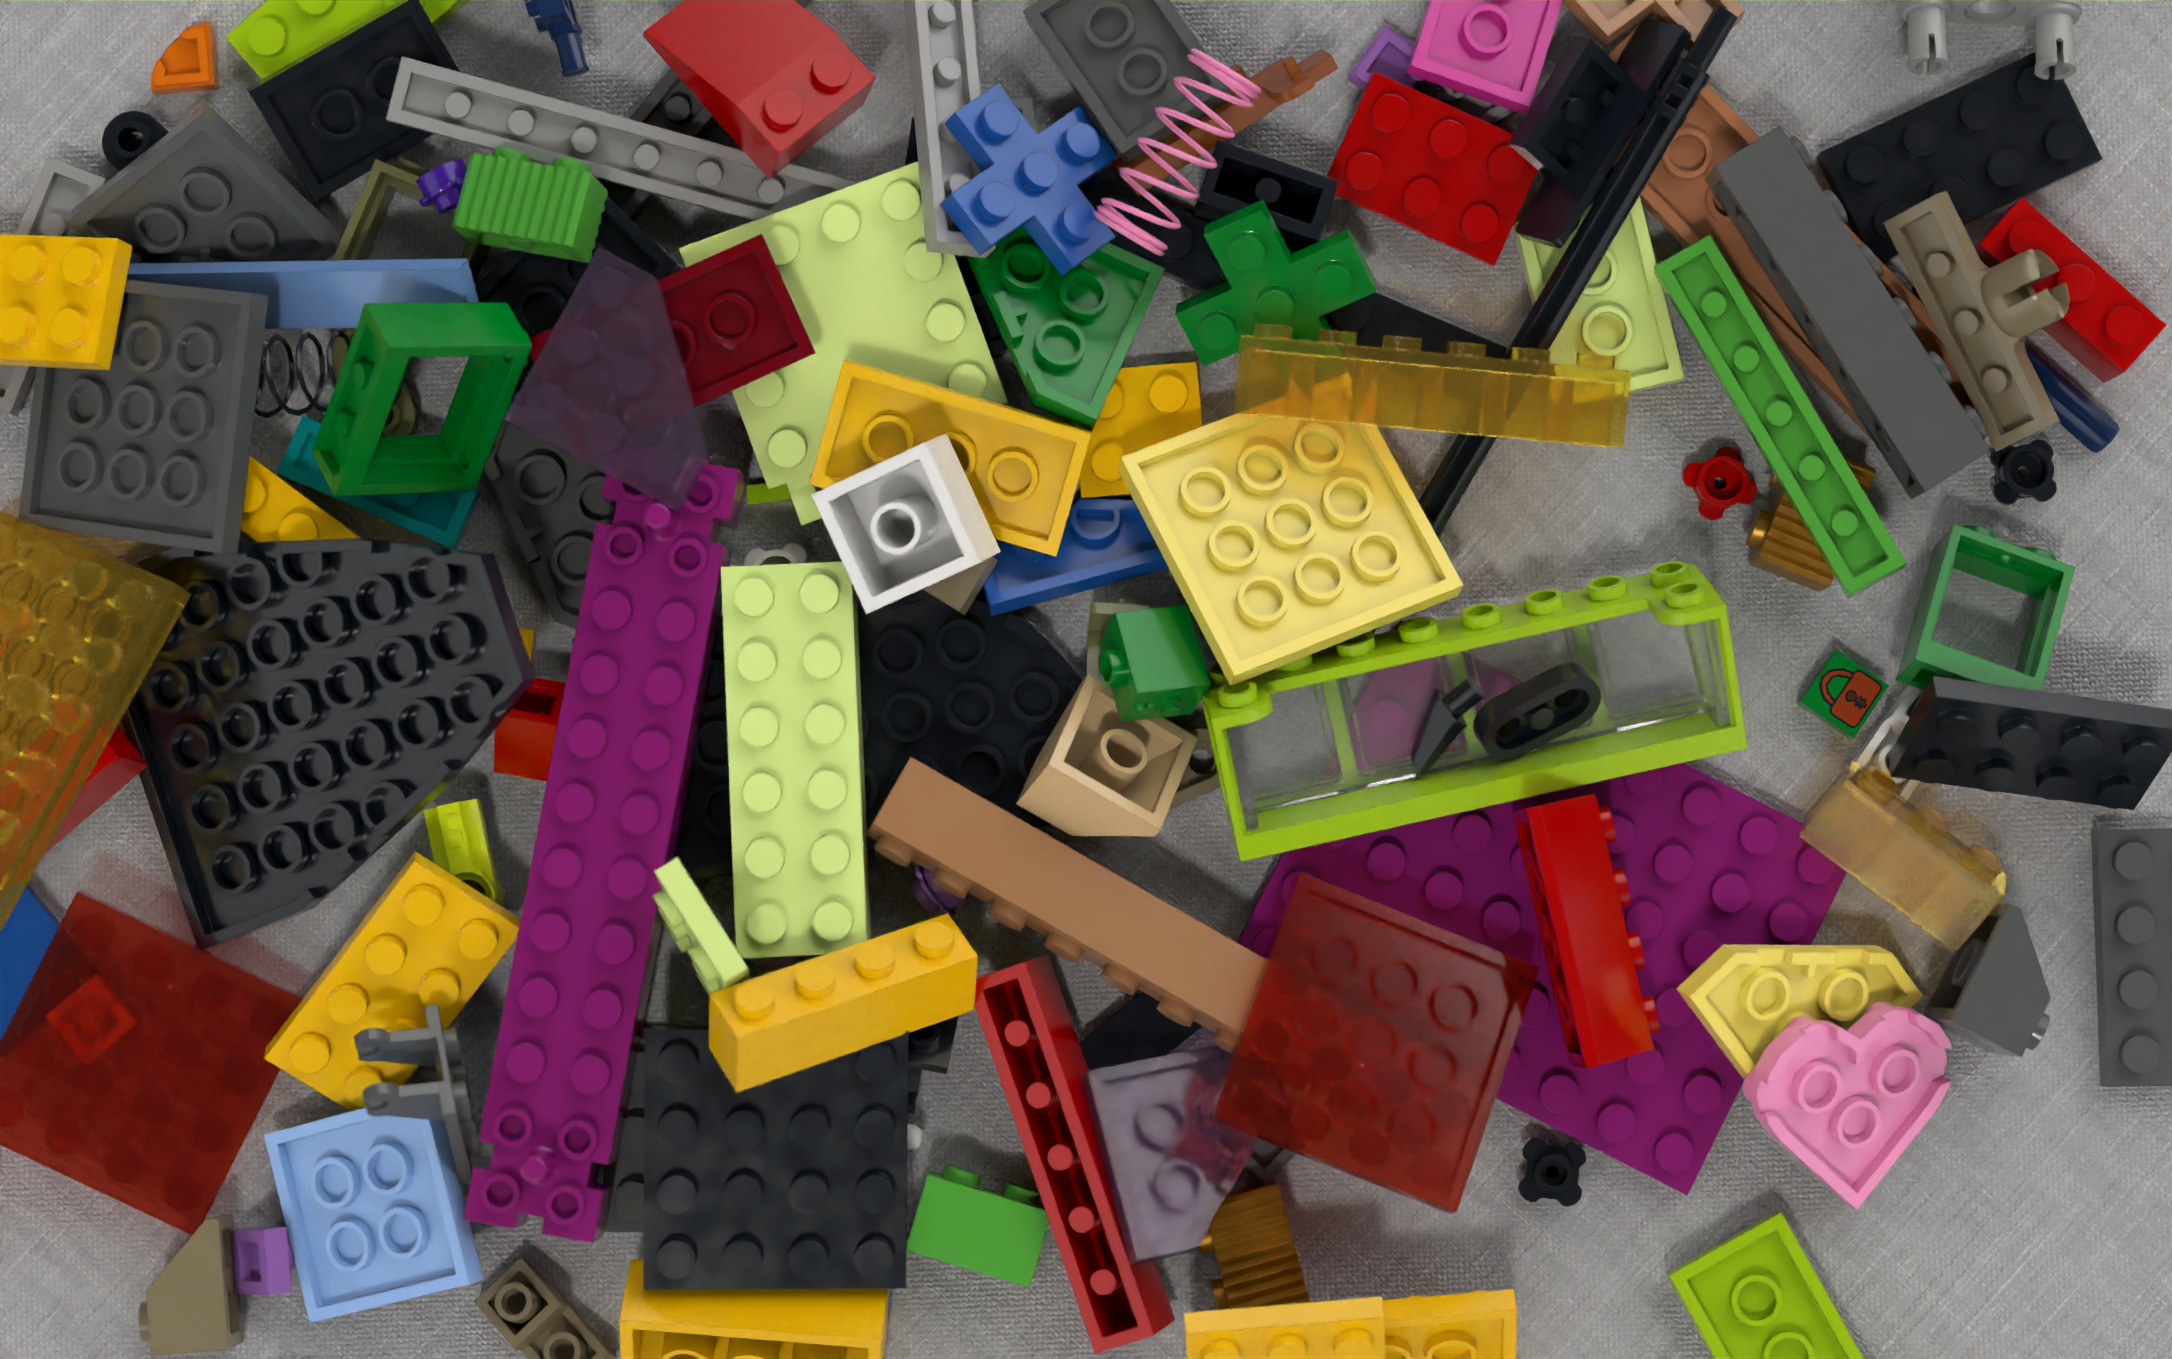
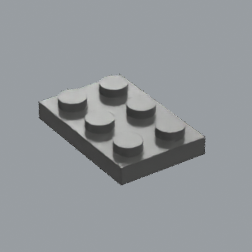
(1124, 64)

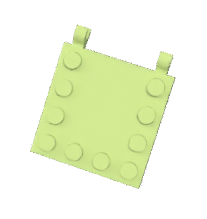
(864, 297)

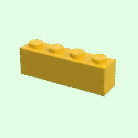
(842, 1002)

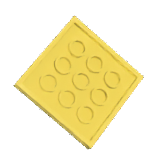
(1287, 535)

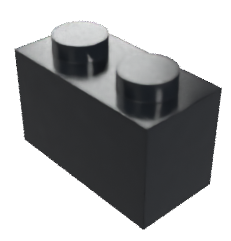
(1293, 195)

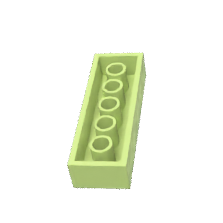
(795, 759)

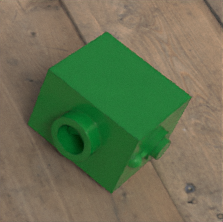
(1153, 663)

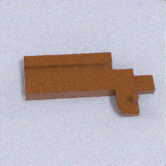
(1279, 84)

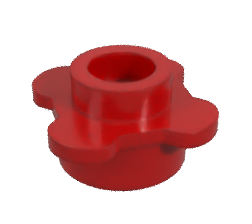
(1737, 483)

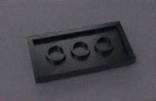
(1976, 142)
(2033, 743)

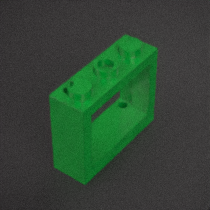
(387, 334)

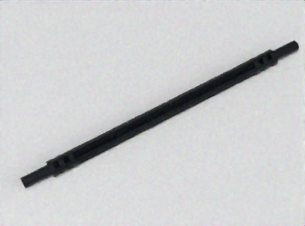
(1589, 246)

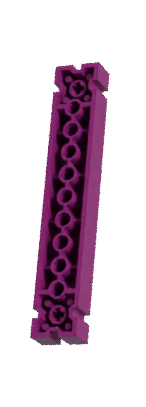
(601, 834)

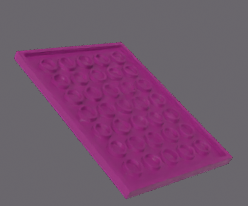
(1699, 875)

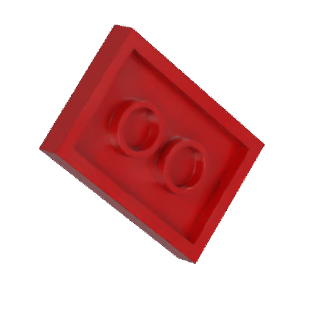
(1432, 169)

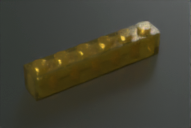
(1431, 390)

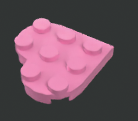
(1850, 1096)

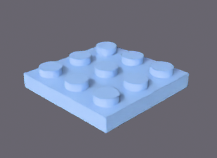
(371, 1211)

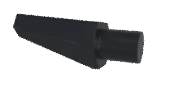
(1443, 722)

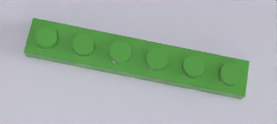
(1779, 417)

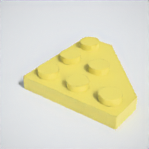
(1755, 990)

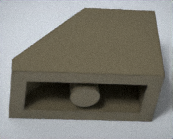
(194, 1297)

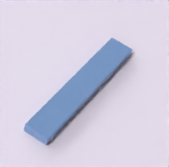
(323, 291)

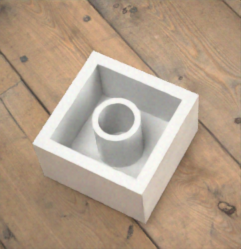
(906, 523)

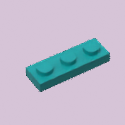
(432, 515)

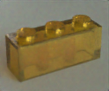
(1905, 854)

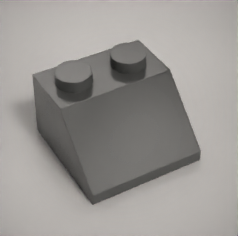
(1994, 987)

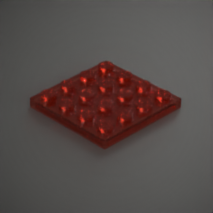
(1374, 1043)
(138, 1062)

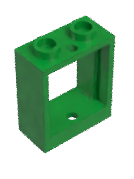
(2017, 568)

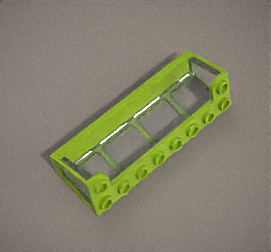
(1330, 737)

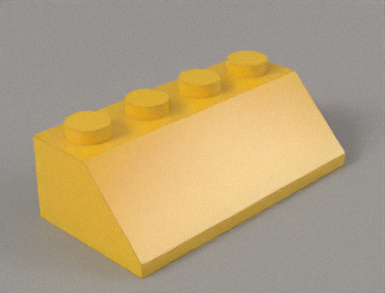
(751, 1322)

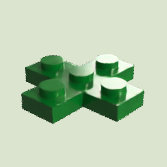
(1270, 283)

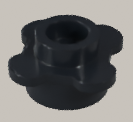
(2036, 485)
(1562, 1187)

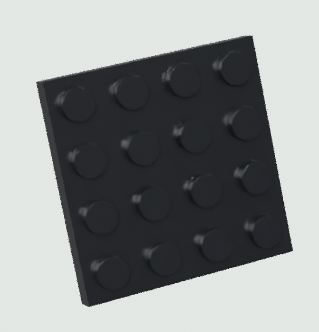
(777, 1179)

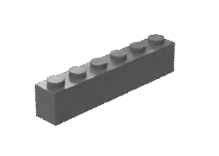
(1848, 312)

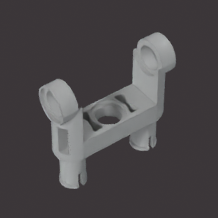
(2050, 18)

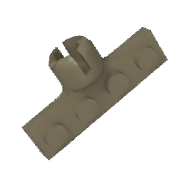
(1982, 315)

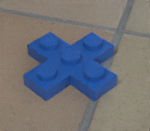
(1029, 179)

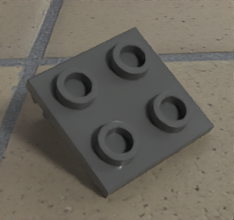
(441, 1100)

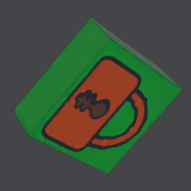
(1842, 694)

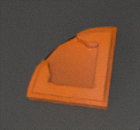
(187, 63)

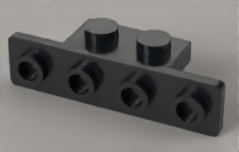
(1586, 121)

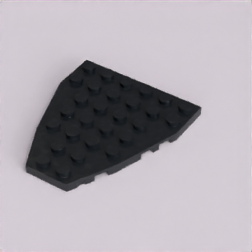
(313, 712)

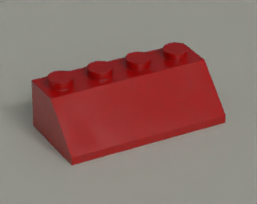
(1584, 930)

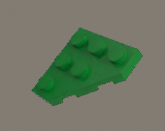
(1068, 329)

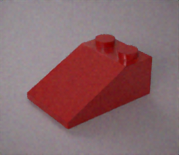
(763, 72)

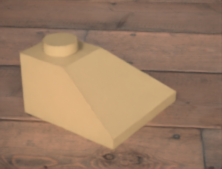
(1106, 772)

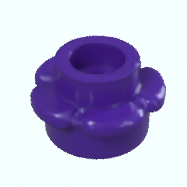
(443, 186)

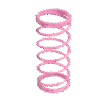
(1242, 87)

